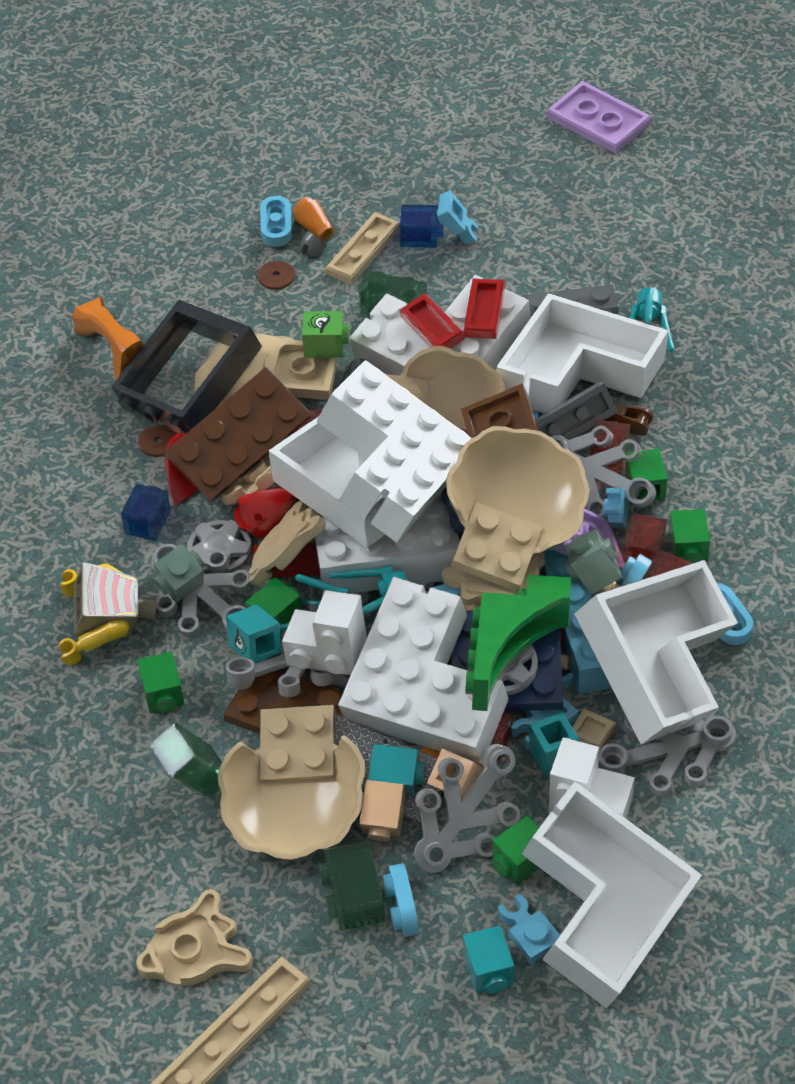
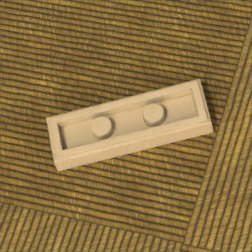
(362, 248)

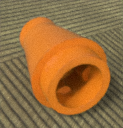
(312, 217)

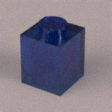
(420, 226)
(145, 512)

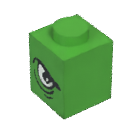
(324, 334)

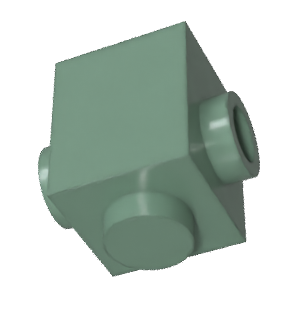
(593, 561)
(179, 573)

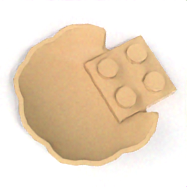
(286, 360)
(449, 381)
(514, 499)
(295, 788)

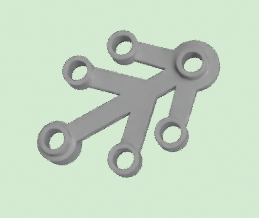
(595, 467)
(204, 592)
(242, 673)
(674, 748)
(461, 812)

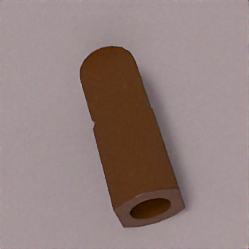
(636, 416)

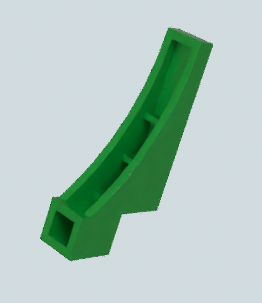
(508, 626)

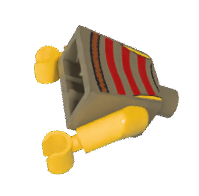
(103, 607)

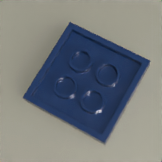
(546, 688)

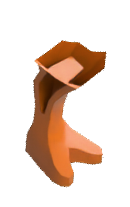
(95, 318)

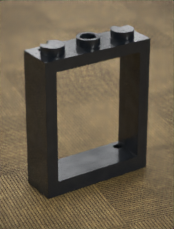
(162, 345)

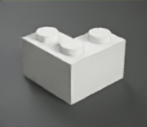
(327, 638)
(579, 763)

